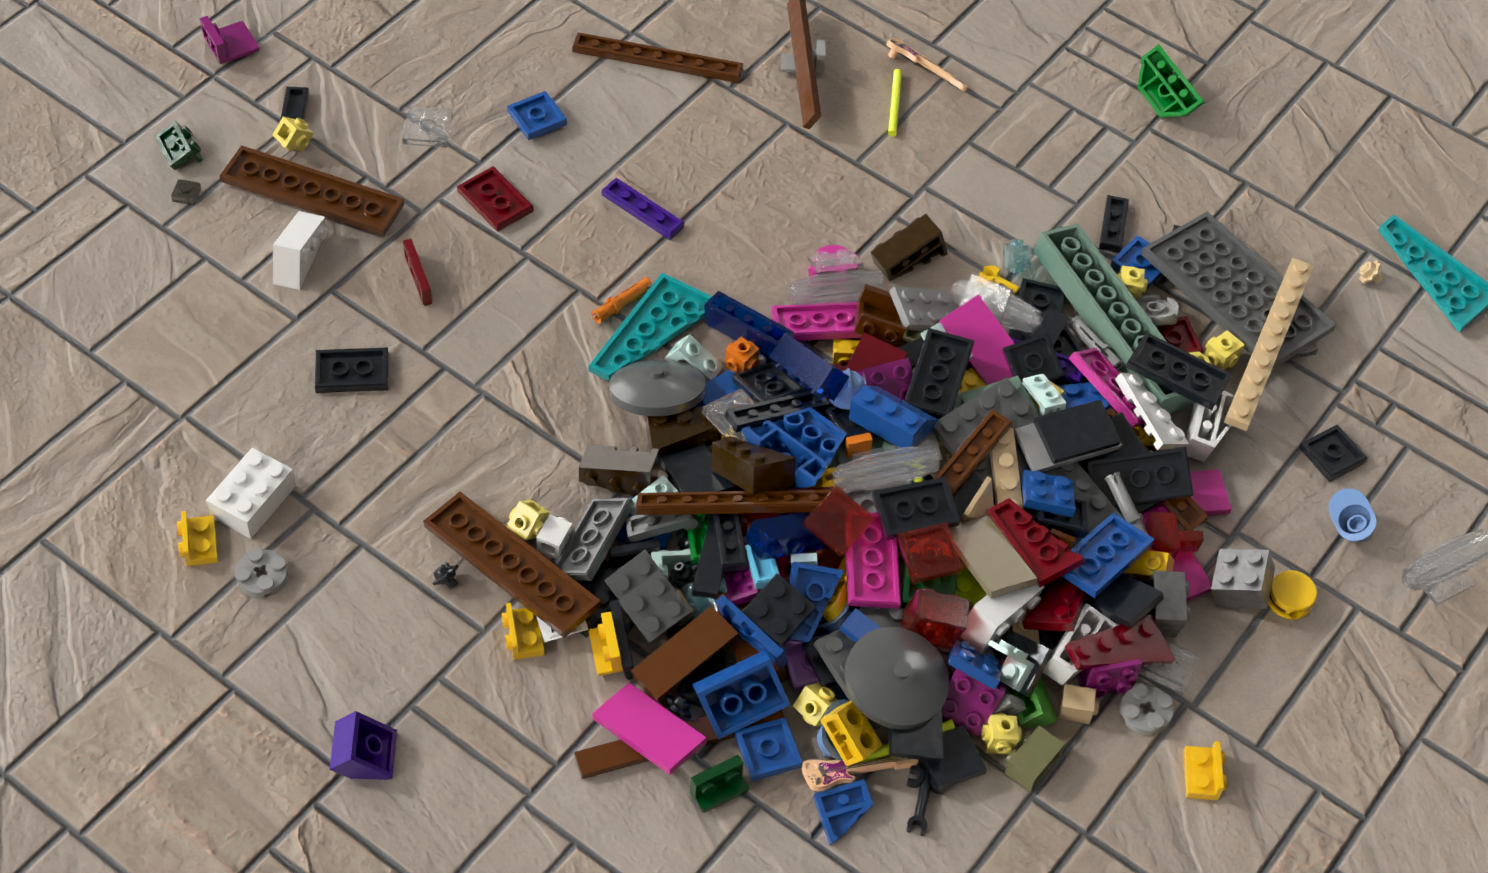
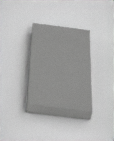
(1036, 453)

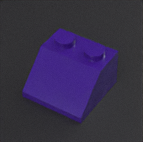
(363, 748)

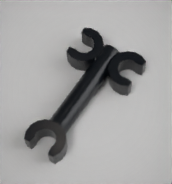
(925, 783)

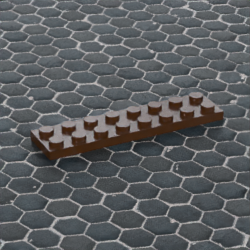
(312, 190)
(512, 564)

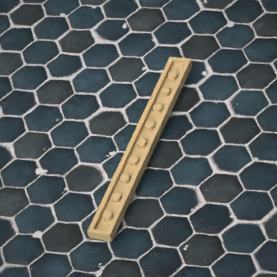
(1268, 345)
(1007, 485)

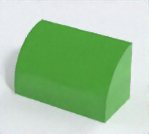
(1038, 707)

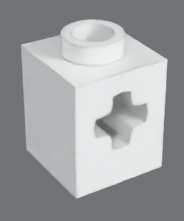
(554, 536)

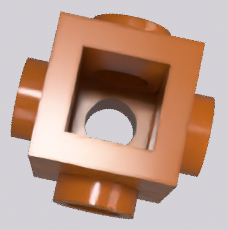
(741, 355)

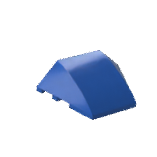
(803, 436)

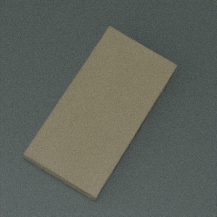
(991, 557)

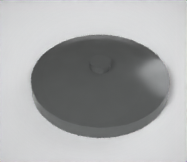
(657, 387)
(896, 678)

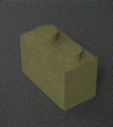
(1033, 758)

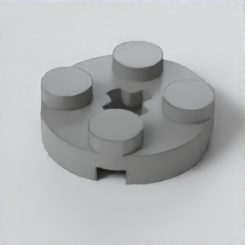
(1159, 311)
(265, 584)
(1153, 698)

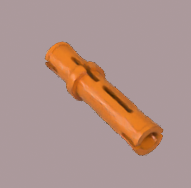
(615, 304)

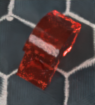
(1168, 539)

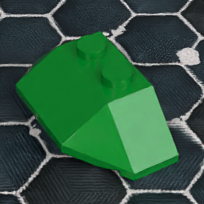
(1166, 86)

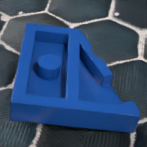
(842, 808)

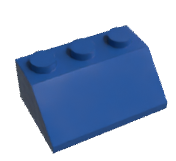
(890, 417)
(741, 694)

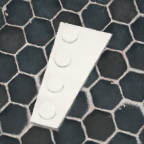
(1147, 408)

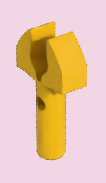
(994, 276)

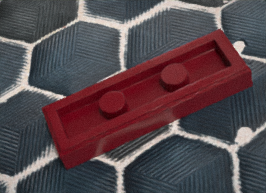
(417, 272)

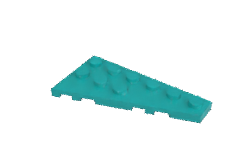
(1450, 284)
(657, 318)

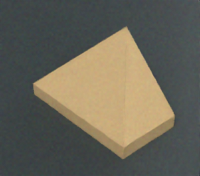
(981, 502)

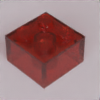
(936, 617)

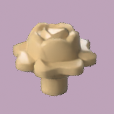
(1370, 272)

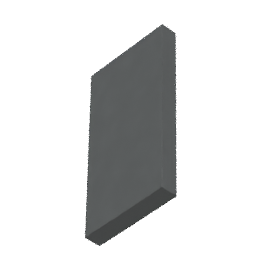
(593, 537)

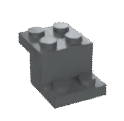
(647, 596)

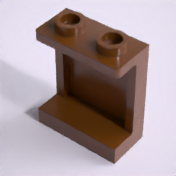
(878, 316)

